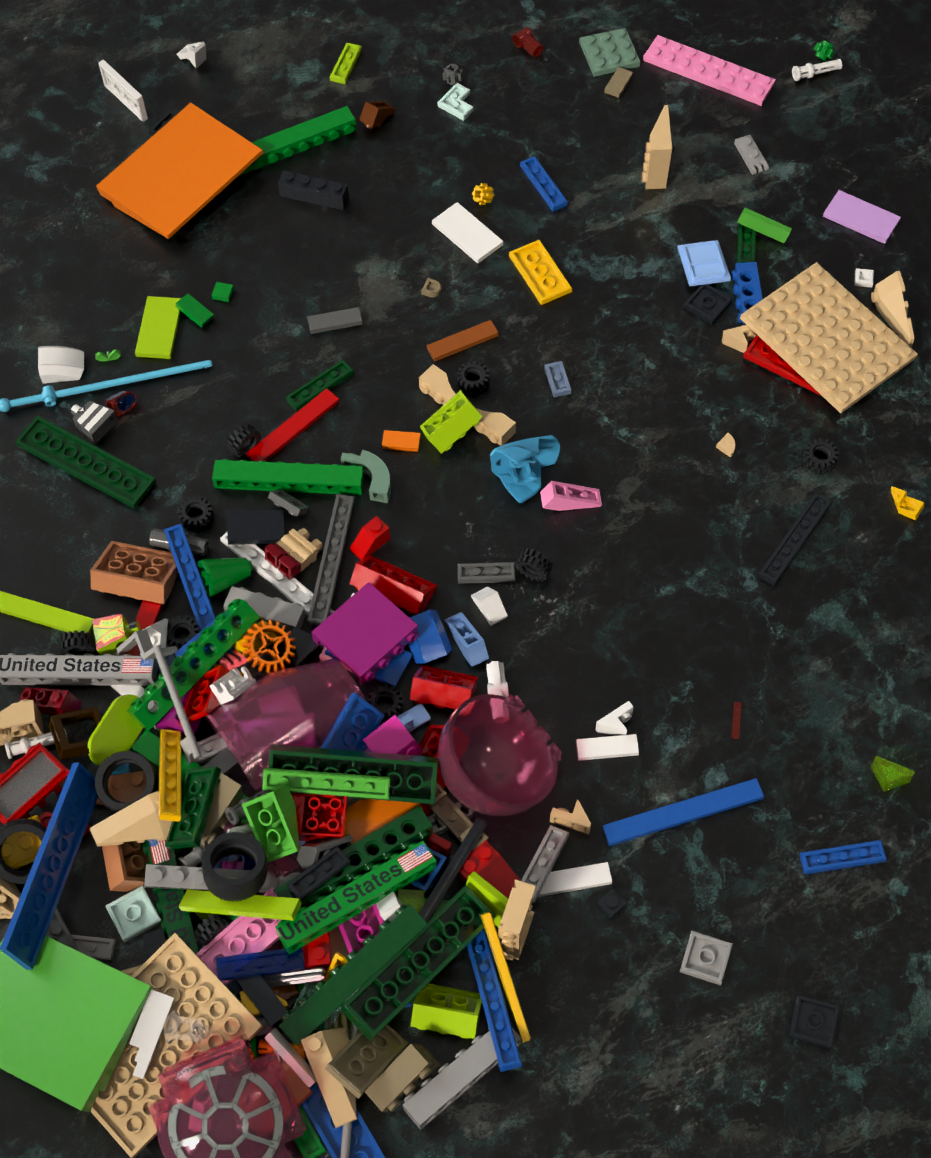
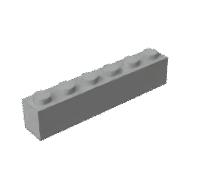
(452, 1080)

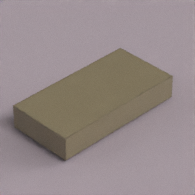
(618, 82)

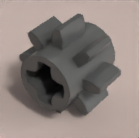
(452, 74)

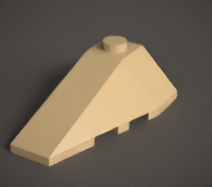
(891, 306)
(134, 823)
(320, 1051)

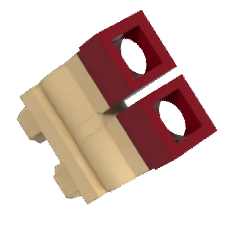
(293, 552)

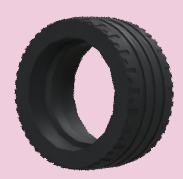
(110, 764)
(17, 825)
(234, 844)

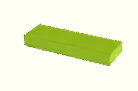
(345, 63)

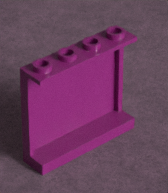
(366, 632)

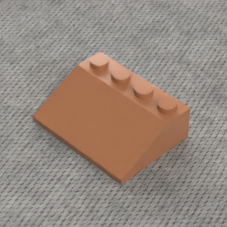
(134, 572)

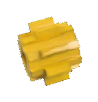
(483, 194)

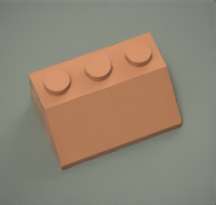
(125, 865)

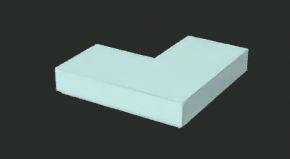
(454, 102)

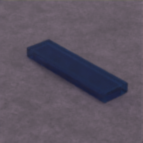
(259, 964)

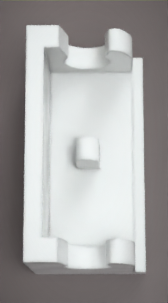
(232, 685)

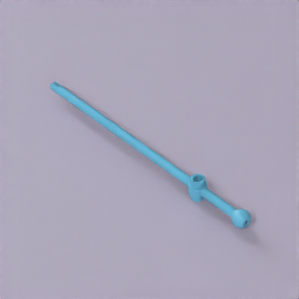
(50, 396)

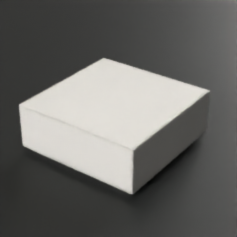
(864, 277)

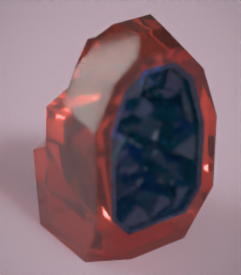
(121, 402)

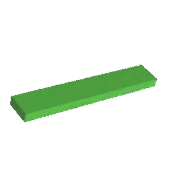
(327, 783)

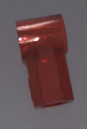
(525, 39)

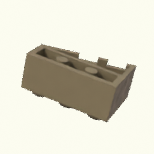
(402, 1077)

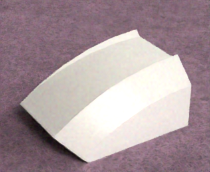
(60, 363)

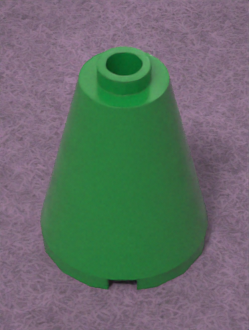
(223, 573)

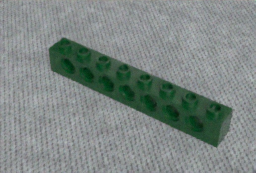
(395, 830)

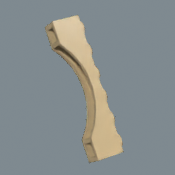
(493, 424)

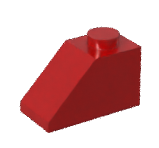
(370, 538)

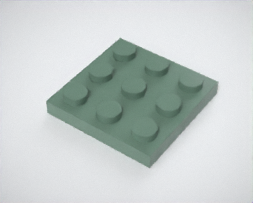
(609, 51)

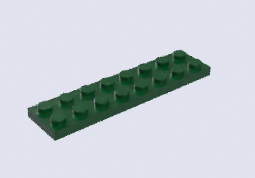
(85, 461)

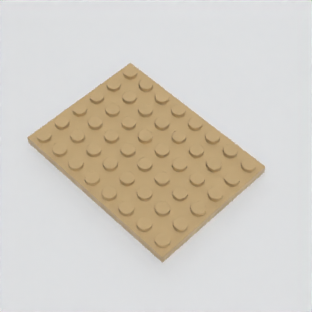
(828, 337)
(197, 995)

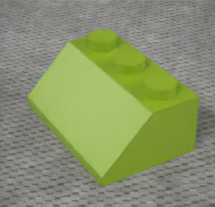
(451, 422)
(447, 1011)

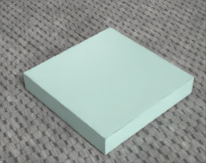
(133, 914)

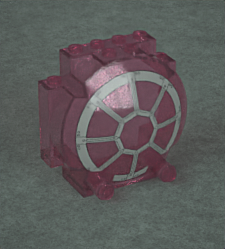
(227, 1105)

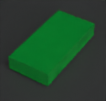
(194, 310)

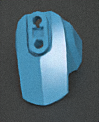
(521, 462)

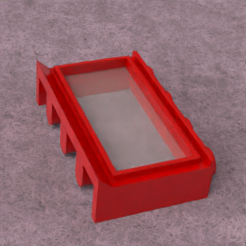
(30, 783)

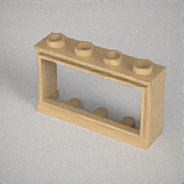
(516, 920)

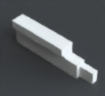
(150, 1029)

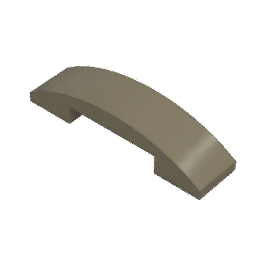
(452, 816)

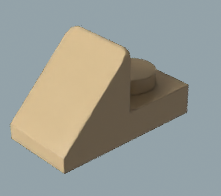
(738, 337)
(577, 820)

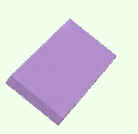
(861, 216)

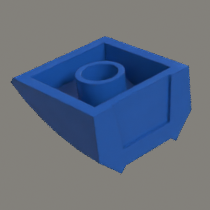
(431, 640)

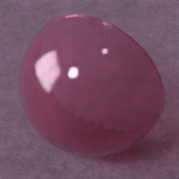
(496, 756)

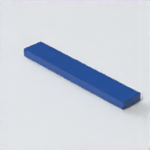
(190, 575)

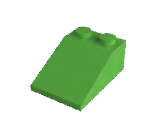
(274, 822)

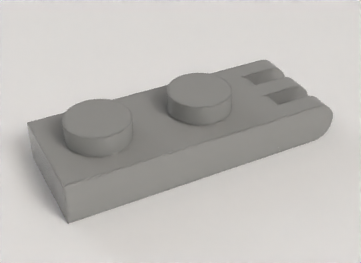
(751, 154)

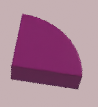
(238, 865)

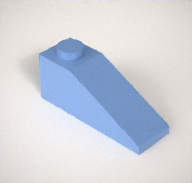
(467, 639)

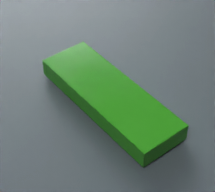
(764, 225)

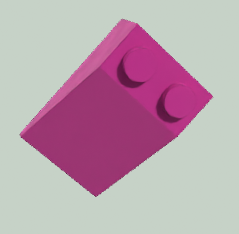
(360, 927)

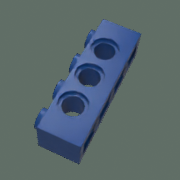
(746, 286)

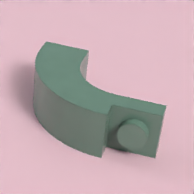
(376, 469)

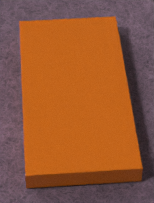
(371, 814)

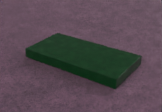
(196, 802)

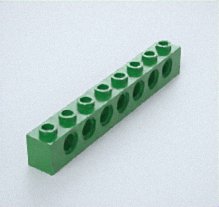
(204, 661)

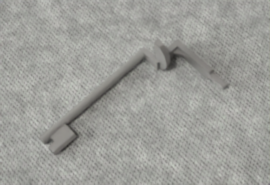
(147, 651)

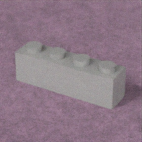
(269, 608)

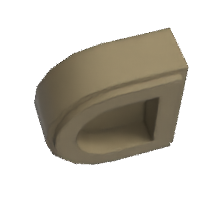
(431, 288)

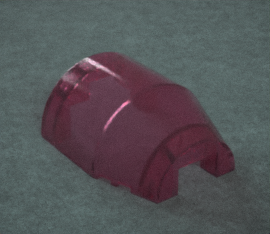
(283, 709)

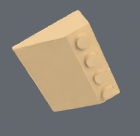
(658, 153)

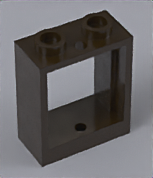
(57, 731)

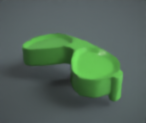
(115, 354)

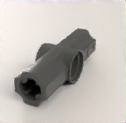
(198, 545)

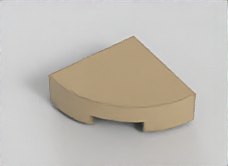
(727, 445)

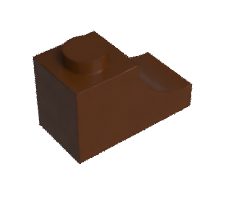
(375, 113)

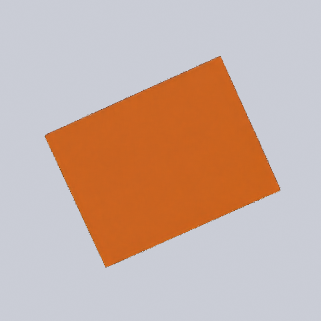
(178, 171)

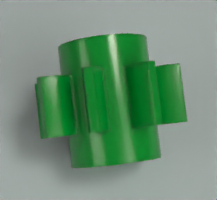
(824, 50)

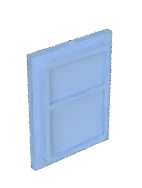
(703, 263)

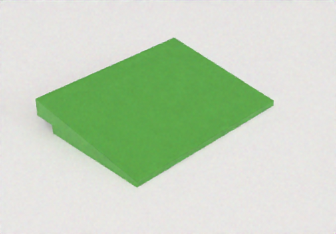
(66, 1021)

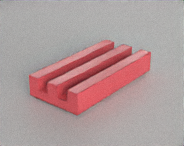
(236, 658)

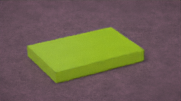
(489, 896)

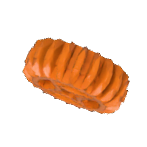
(273, 653)

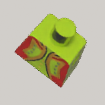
(112, 632)

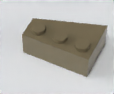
(226, 795)

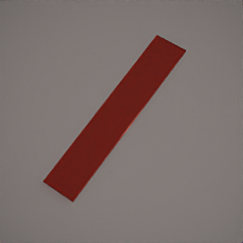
(736, 720)

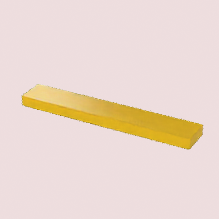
(170, 775)
(505, 976)

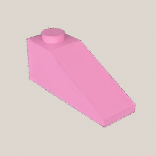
(566, 496)

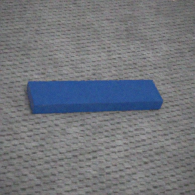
(543, 183)
(842, 857)

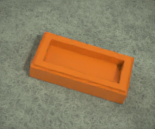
(401, 441)

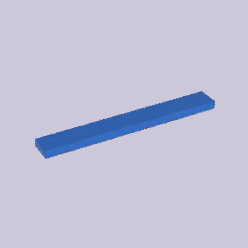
(682, 812)
(493, 1003)

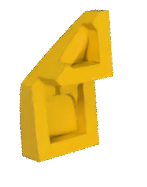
(906, 505)

